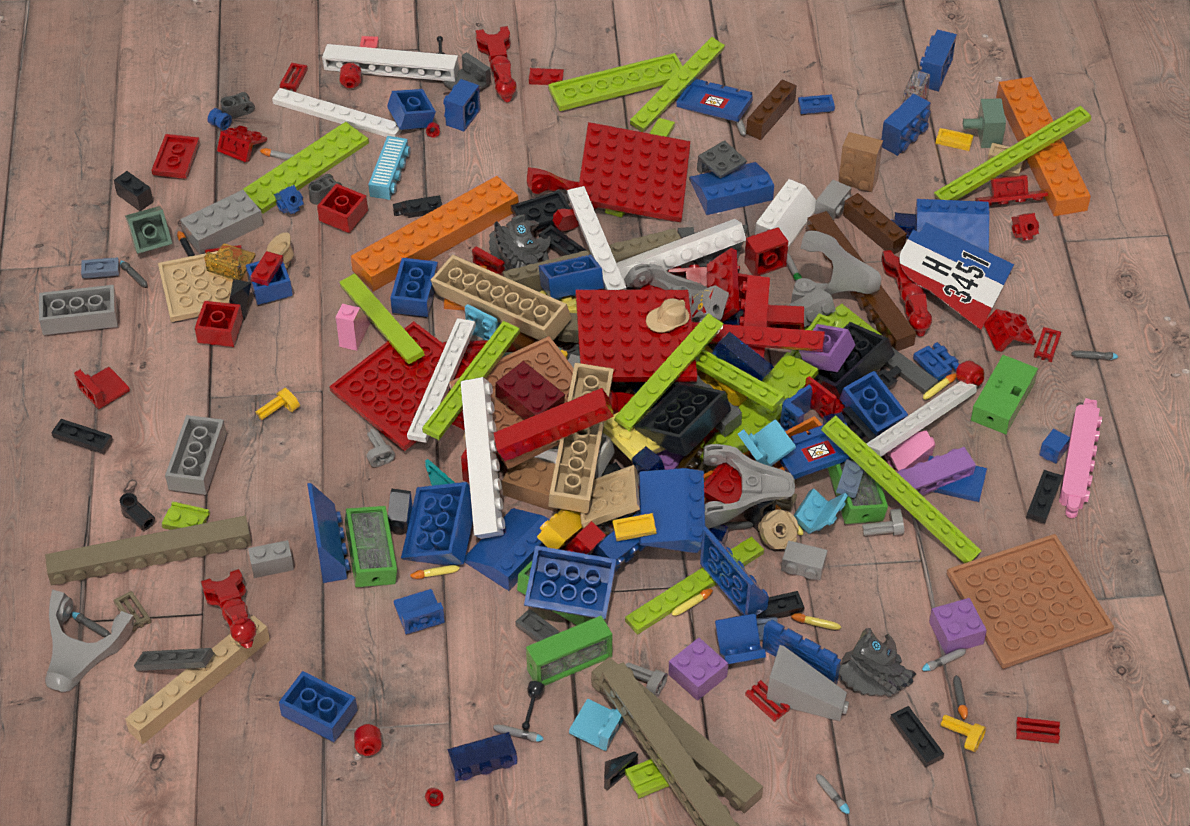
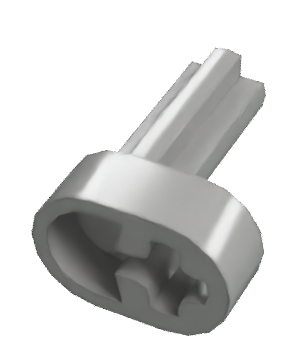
(382, 453)
(894, 525)
(656, 679)

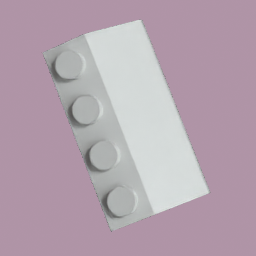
(788, 211)

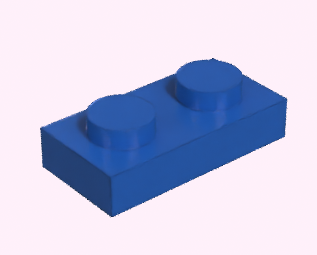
(816, 104)

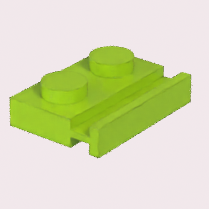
(184, 515)
(645, 778)

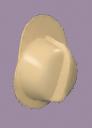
(281, 246)
(668, 316)

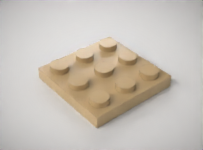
(613, 496)

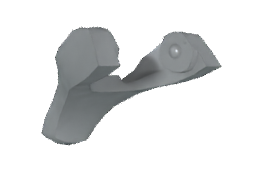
(847, 274)
(658, 277)
(758, 480)
(75, 658)

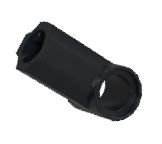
(136, 511)

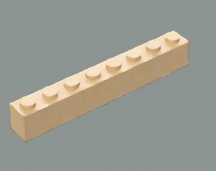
(192, 685)

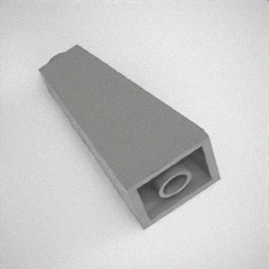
(804, 687)

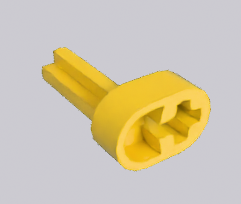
(285, 398)
(974, 733)

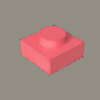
(369, 42)

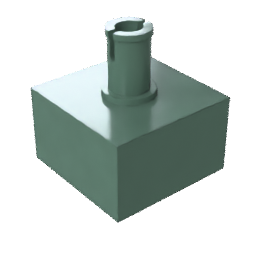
(990, 122)
(148, 229)

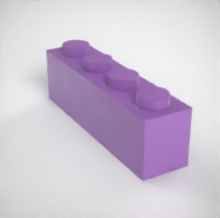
(939, 471)

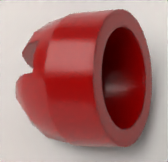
(436, 131)
(431, 800)

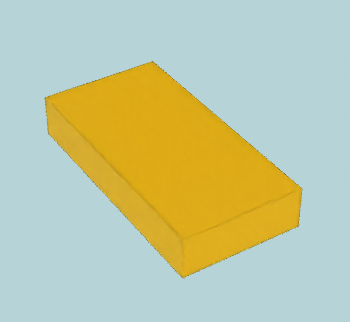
(954, 139)
(634, 527)

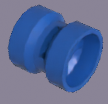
(218, 118)

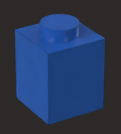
(1054, 446)

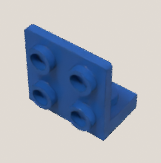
(795, 408)
(419, 611)
(739, 638)

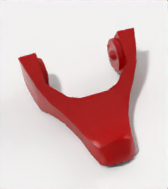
(540, 181)

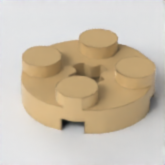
(768, 529)

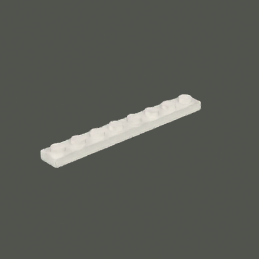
(336, 113)
(595, 238)
(443, 374)
(921, 417)

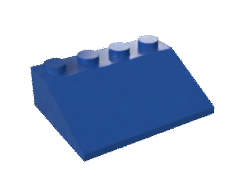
(738, 189)
(960, 218)
(677, 508)
(439, 525)
(328, 536)
(507, 555)
(731, 575)
(570, 582)

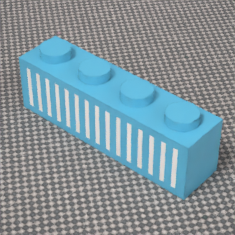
(389, 167)

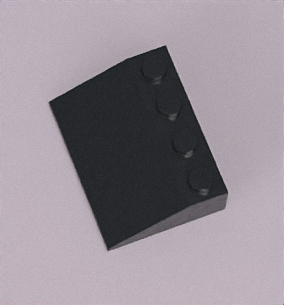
(868, 355)
(684, 417)

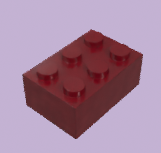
(527, 391)

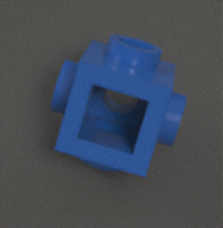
(289, 199)

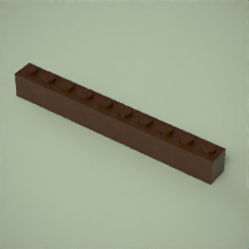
(877, 305)

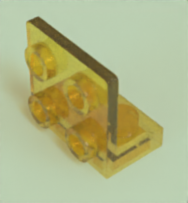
(229, 261)

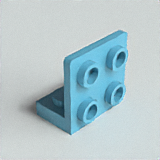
(485, 323)
(768, 444)
(818, 512)
(596, 724)

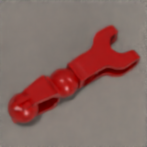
(495, 47)
(911, 294)
(228, 596)

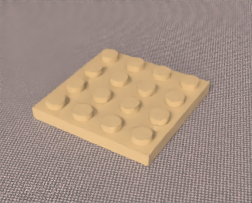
(190, 284)

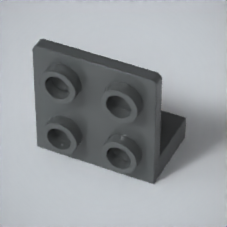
(472, 71)
(720, 159)

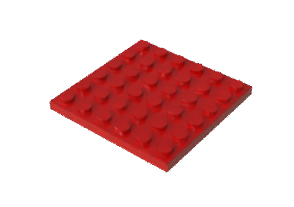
(635, 171)
(617, 336)
(389, 389)

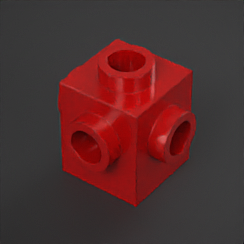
(1025, 226)

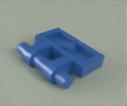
(932, 362)

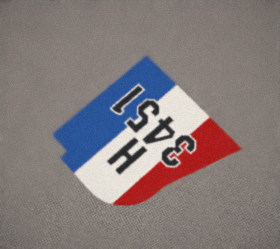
(955, 271)

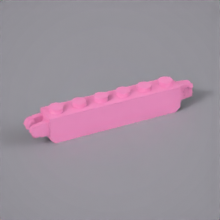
(1079, 457)

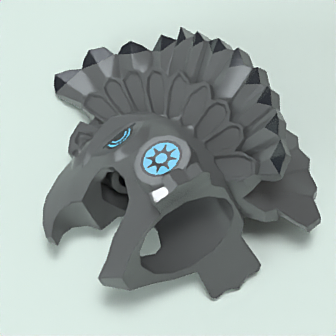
(516, 244)
(875, 667)

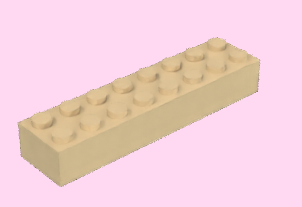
(501, 298)
(579, 452)

